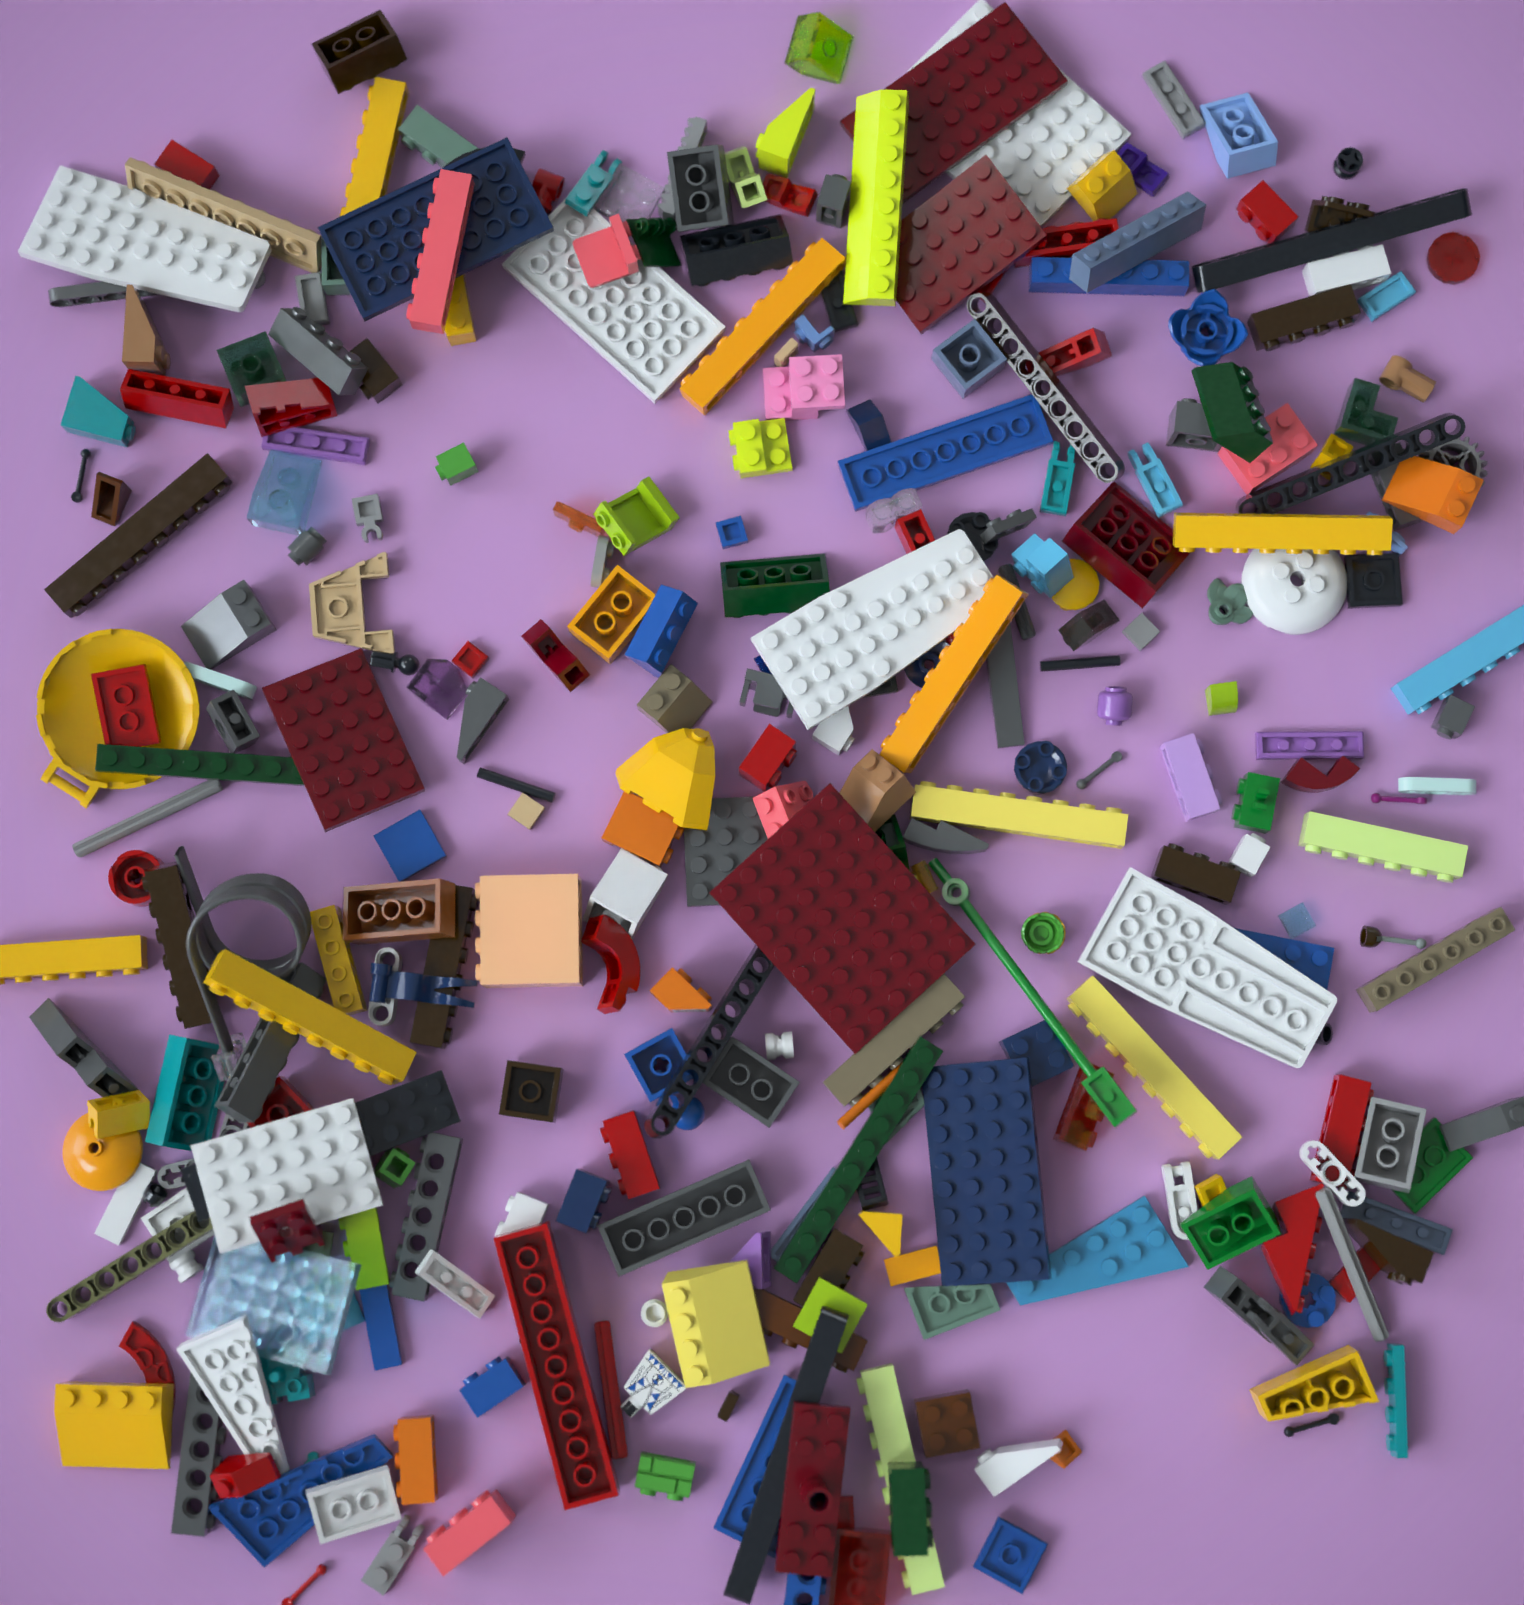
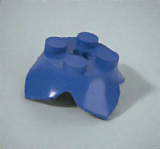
(1209, 312)

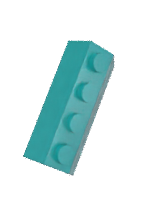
(185, 1095)

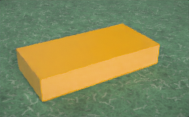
(912, 1265)

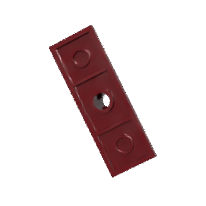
(812, 1466)

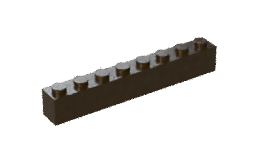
(139, 536)

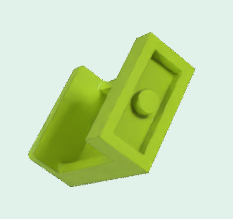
(636, 517)

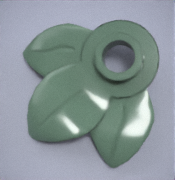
(1230, 600)

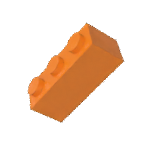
(416, 1459)

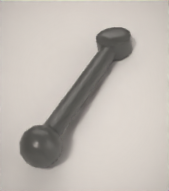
(1115, 757)

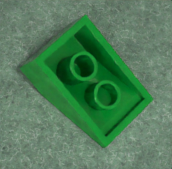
(1231, 1223)

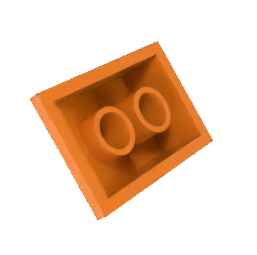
(1433, 492)

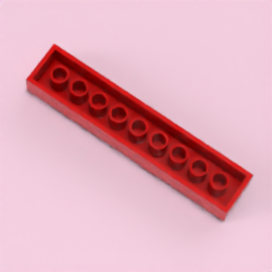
(557, 1365)

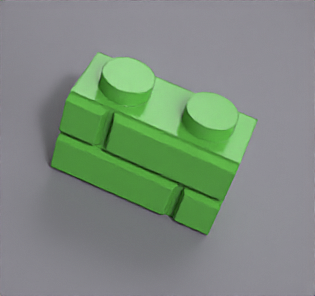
(665, 1475)

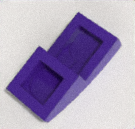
(1144, 173)

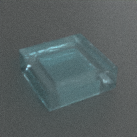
(1296, 920)

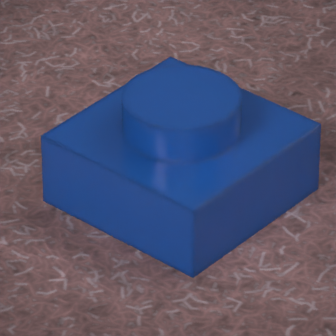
(731, 532)

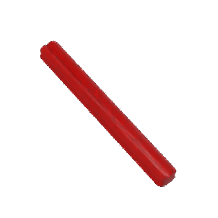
(610, 1389)

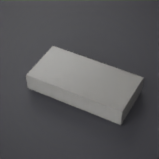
(312, 297)

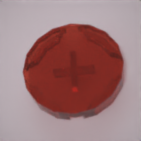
(1453, 258)

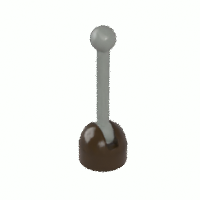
(1371, 937)

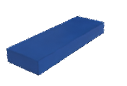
(381, 1327)

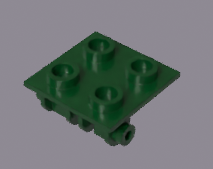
(654, 241)

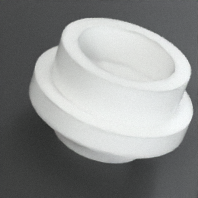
(654, 1313)

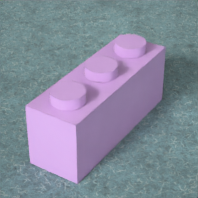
(1191, 777)

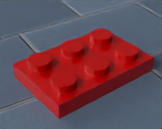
(126, 707)

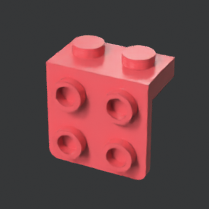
(607, 253)
(781, 804)

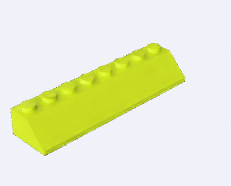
(876, 198)

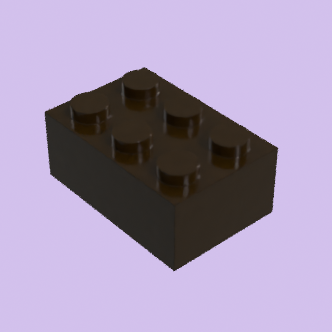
(359, 51)

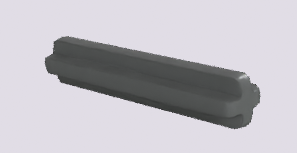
(1022, 616)

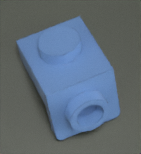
(807, 334)

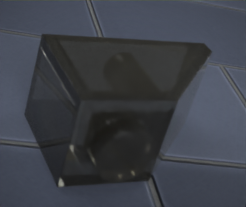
(1088, 625)

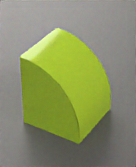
(1222, 698)

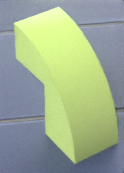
(742, 178)

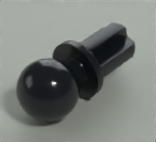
(407, 664)

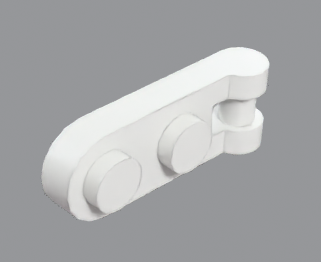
(1181, 1197)

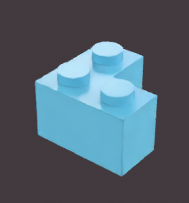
(1043, 564)

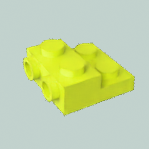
(760, 447)

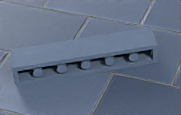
(1137, 242)

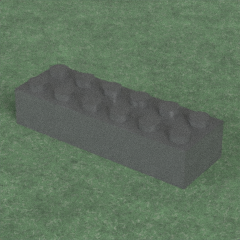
(683, 1218)

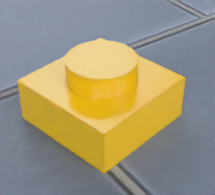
(1210, 1188)

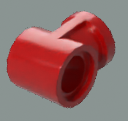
(548, 188)

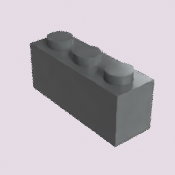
(1381, 480)

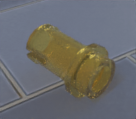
(924, 876)

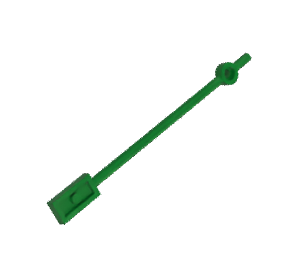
(1099, 1083)

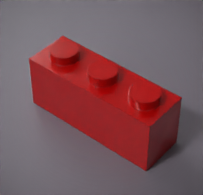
(629, 1155)

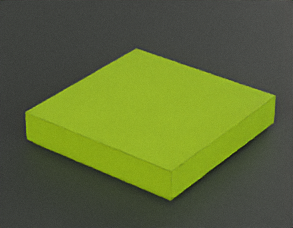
(834, 1297)

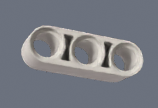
(390, 1004)

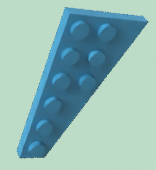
(1112, 1252)

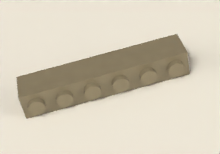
(893, 1040)

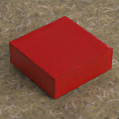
(470, 659)

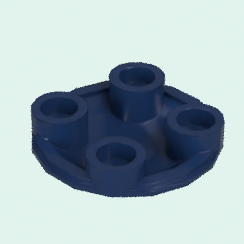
(1040, 767)

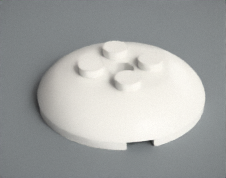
(1293, 607)

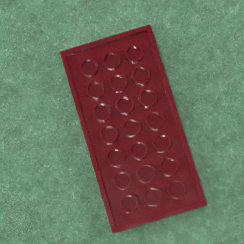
(970, 94)

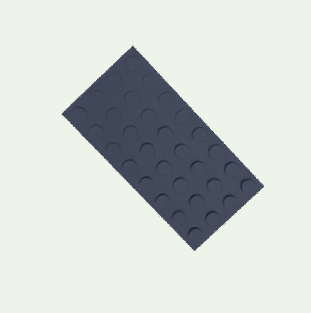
(382, 240)
(986, 1173)

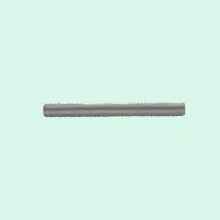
(146, 817)
(1352, 1264)

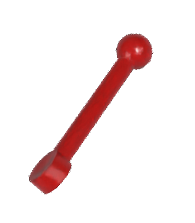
(320, 1570)

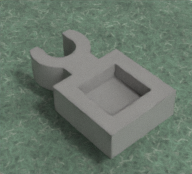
(368, 513)

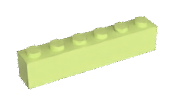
(1383, 845)

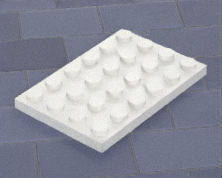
(295, 1158)

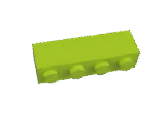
(365, 1247)

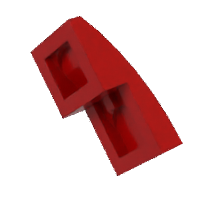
(789, 196)

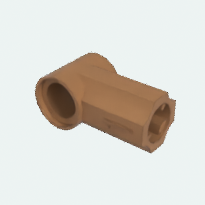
(1401, 376)

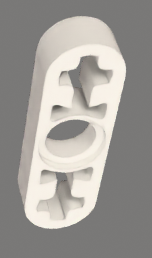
(1341, 1193)

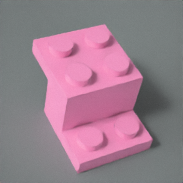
(804, 387)

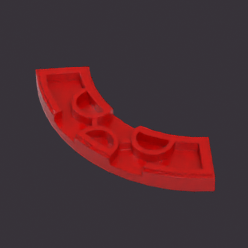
(148, 1355)

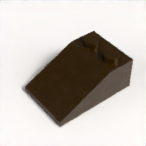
(1393, 1255)

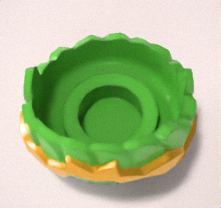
(1043, 933)

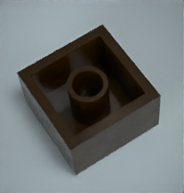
(531, 1091)

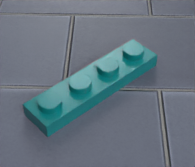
(1396, 1389)

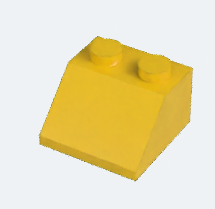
(1104, 187)

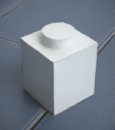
(1249, 854)

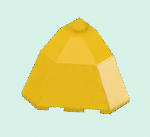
(674, 776)

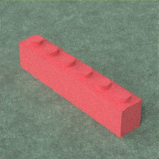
(441, 251)

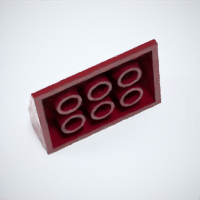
(1126, 544)

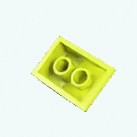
(784, 135)

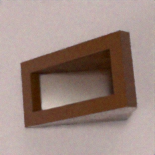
(109, 498)

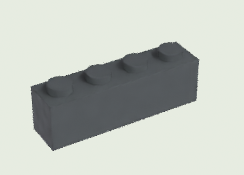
(318, 351)

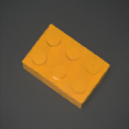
(612, 614)

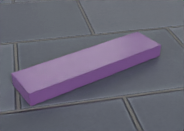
(319, 444)
(1309, 745)

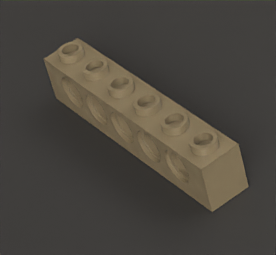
(1435, 959)

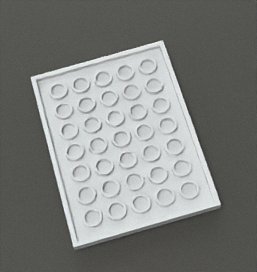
(1047, 145)

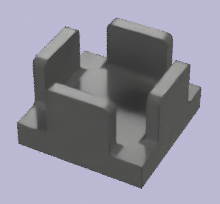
(767, 695)

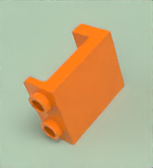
(642, 830)

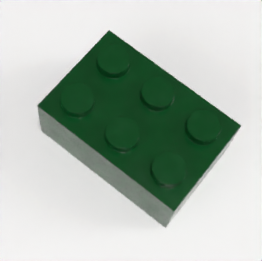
(909, 1508)

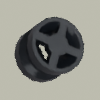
(1351, 157)

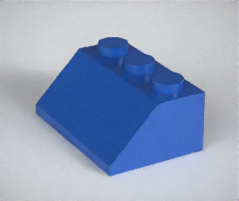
(661, 629)

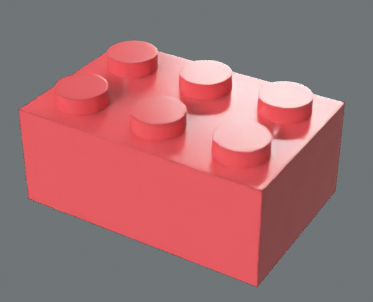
(1289, 447)
(468, 1531)

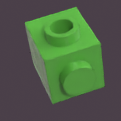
(455, 464)
(394, 1167)

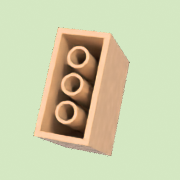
(529, 931)

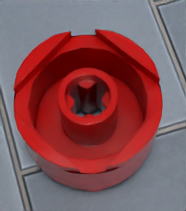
(125, 871)

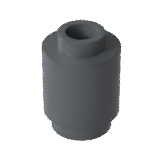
(306, 546)

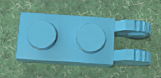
(1155, 481)

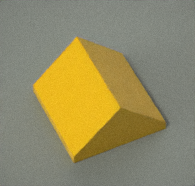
(886, 1227)

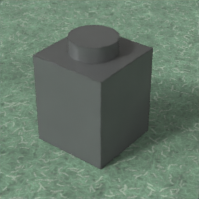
(1452, 717)

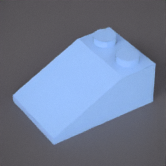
(1239, 135)

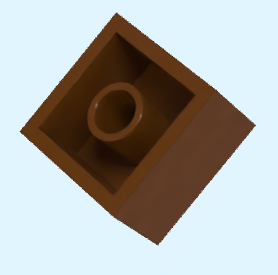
(947, 1423)

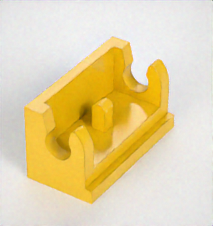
(118, 1113)

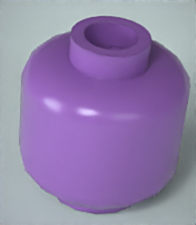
(1114, 705)

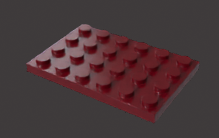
(961, 243)
(343, 740)

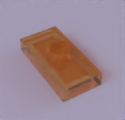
(577, 520)

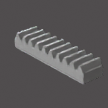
(693, 138)

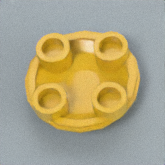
(1081, 589)

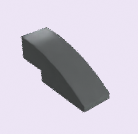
(943, 839)

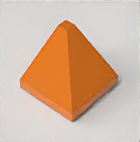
(1068, 1451)

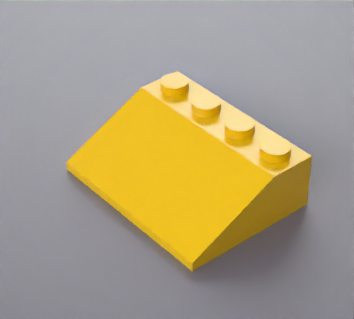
(114, 1424)

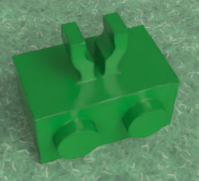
(1256, 802)

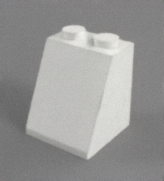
(626, 891)

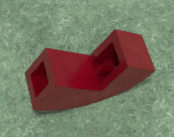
(555, 655)
(1309, 779)

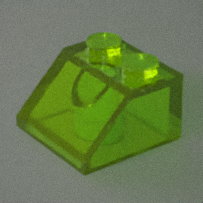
(818, 48)

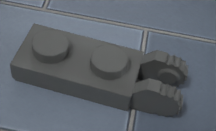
(1281, 1333)

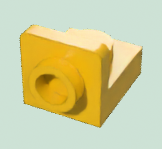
(1332, 448)

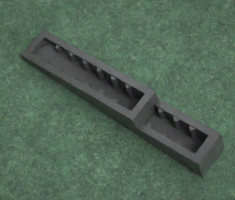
(1005, 693)

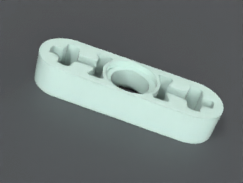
(221, 681)
(1436, 786)

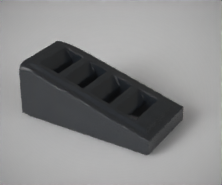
(877, 1201)

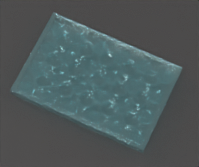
(291, 1304)

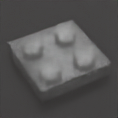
(629, 195)

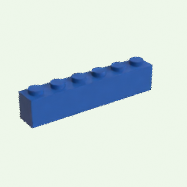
(1147, 278)

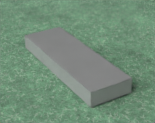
(1173, 99)

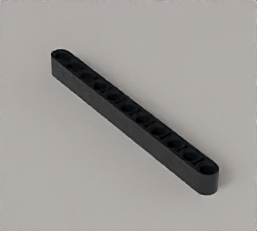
(1332, 240)
(769, 1499)

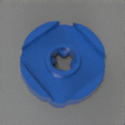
(1322, 1307)

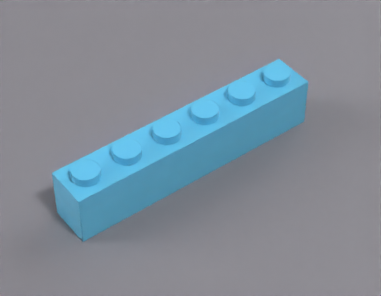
(1461, 663)

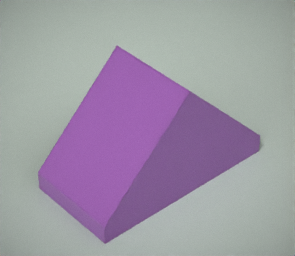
(758, 1254)

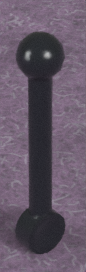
(77, 496)
(1332, 1419)

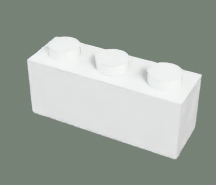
(1358, 268)

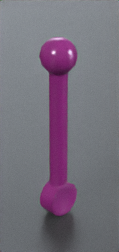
(1376, 798)

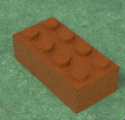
(399, 911)

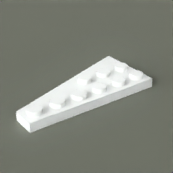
(234, 1382)

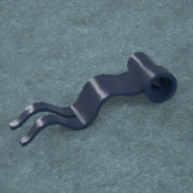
(414, 986)

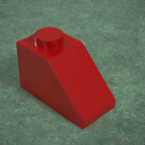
(244, 1474)

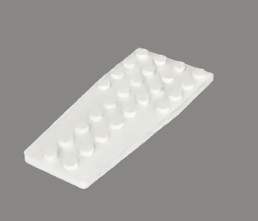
(142, 241)
(872, 626)
(1205, 971)

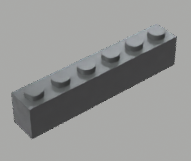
(264, 1057)

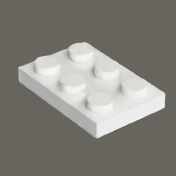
(353, 1504)

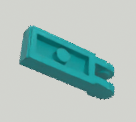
(591, 185)
(1058, 482)

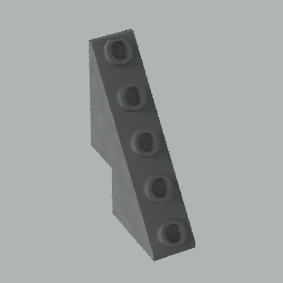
(79, 1051)

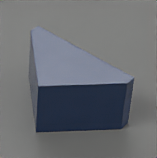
(869, 425)

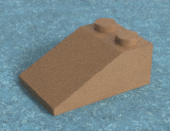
(141, 341)
(876, 789)

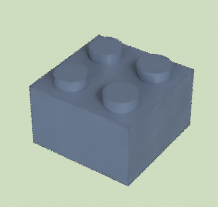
(968, 358)

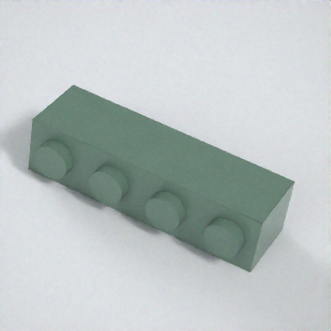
(432, 138)

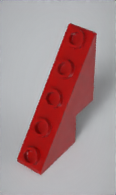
(1290, 1252)

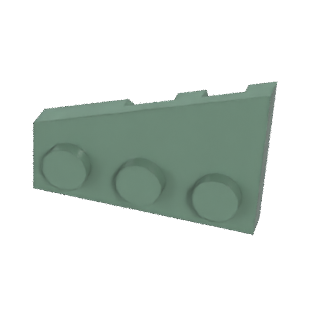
(948, 1307)

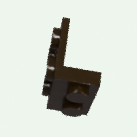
(1332, 211)

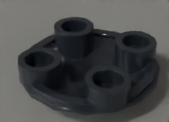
(974, 525)

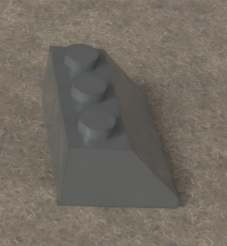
(700, 188)

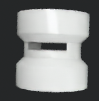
(779, 1045)

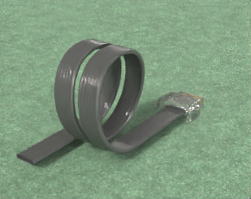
(204, 943)

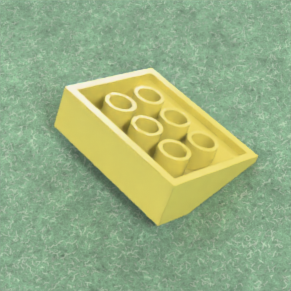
(715, 1322)

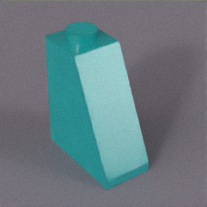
(95, 416)

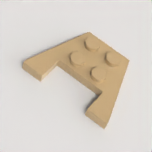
(339, 607)

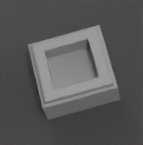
(1140, 631)

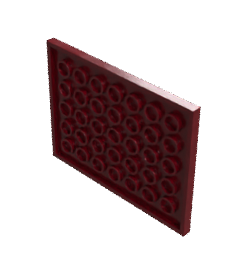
(842, 918)

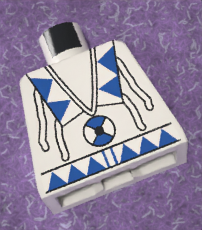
(651, 1385)

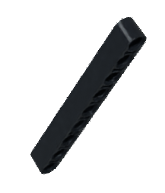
(1362, 469)
(709, 1044)

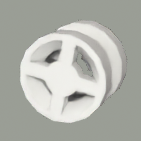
(186, 1266)

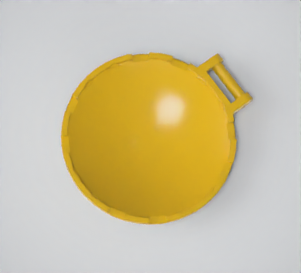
(70, 714)

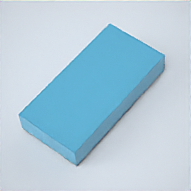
(1386, 296)

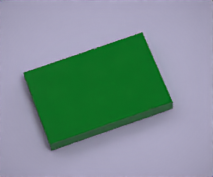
(1433, 1167)

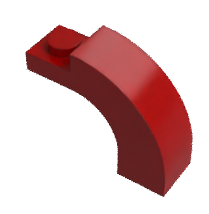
(620, 958)

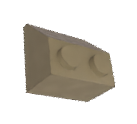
(674, 701)

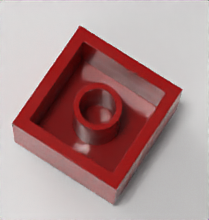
(767, 758)

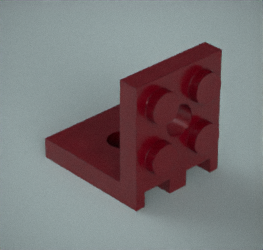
(301, 1230)

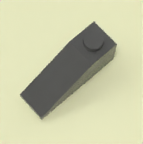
(480, 711)
(1484, 1124)
(1236, 1297)

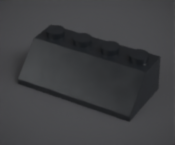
(736, 250)

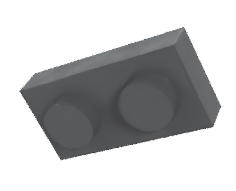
(999, 528)

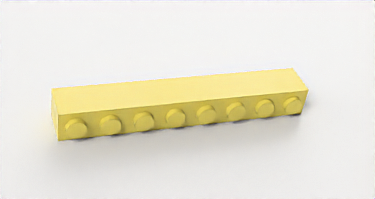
(1019, 816)
(1154, 1068)

